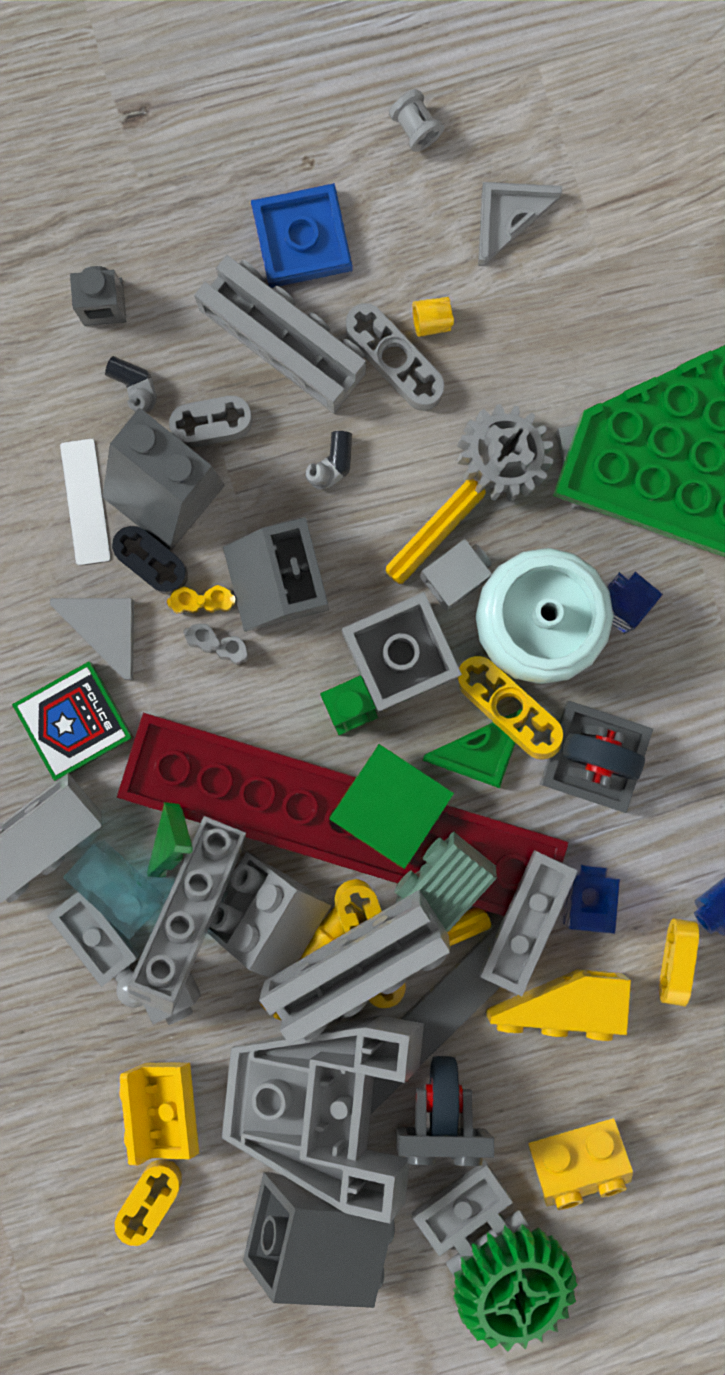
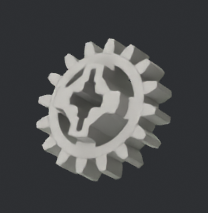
(493, 434)

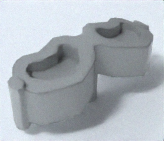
(227, 649)

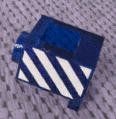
(631, 600)
(602, 912)

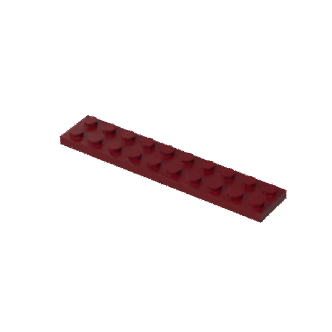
(291, 805)

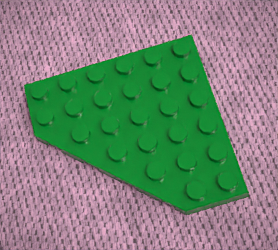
(657, 455)

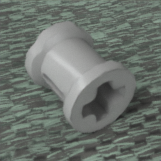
(416, 120)

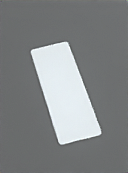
(85, 501)

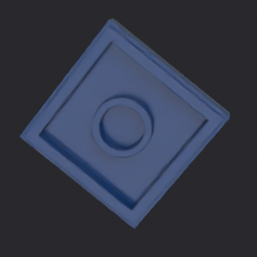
(302, 235)

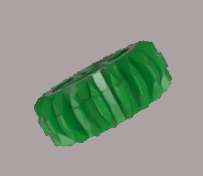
(514, 1287)

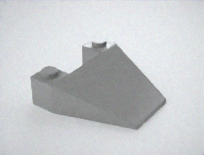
(310, 1110)

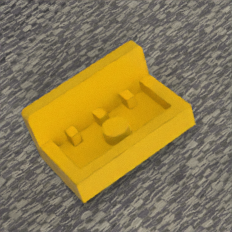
(159, 1112)
(581, 1164)

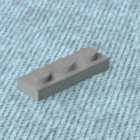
(528, 923)

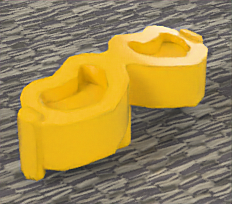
(189, 601)

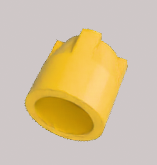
(432, 316)

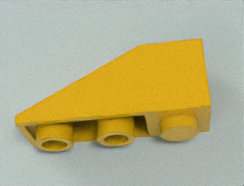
(574, 1002)

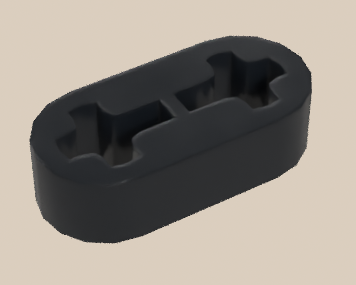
(156, 552)

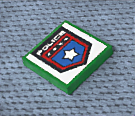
(72, 721)

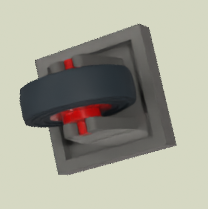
(598, 757)
(444, 1101)

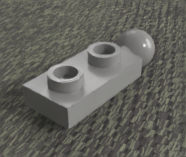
(97, 944)

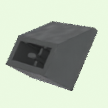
(275, 575)

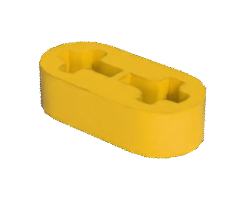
(679, 962)
(156, 1207)

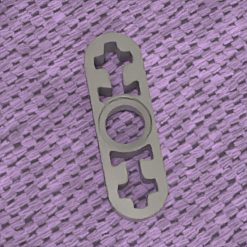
(424, 372)

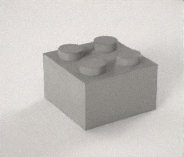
(401, 652)

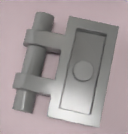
(464, 1208)

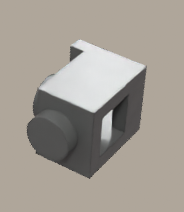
(98, 289)

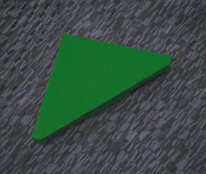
(477, 755)
(170, 841)

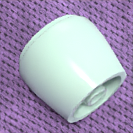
(573, 609)

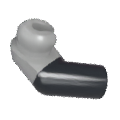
(137, 381)
(335, 466)

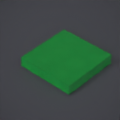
(391, 806)

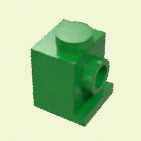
(349, 705)

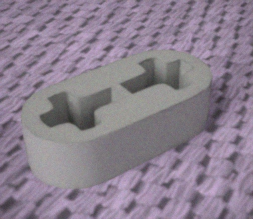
(209, 411)

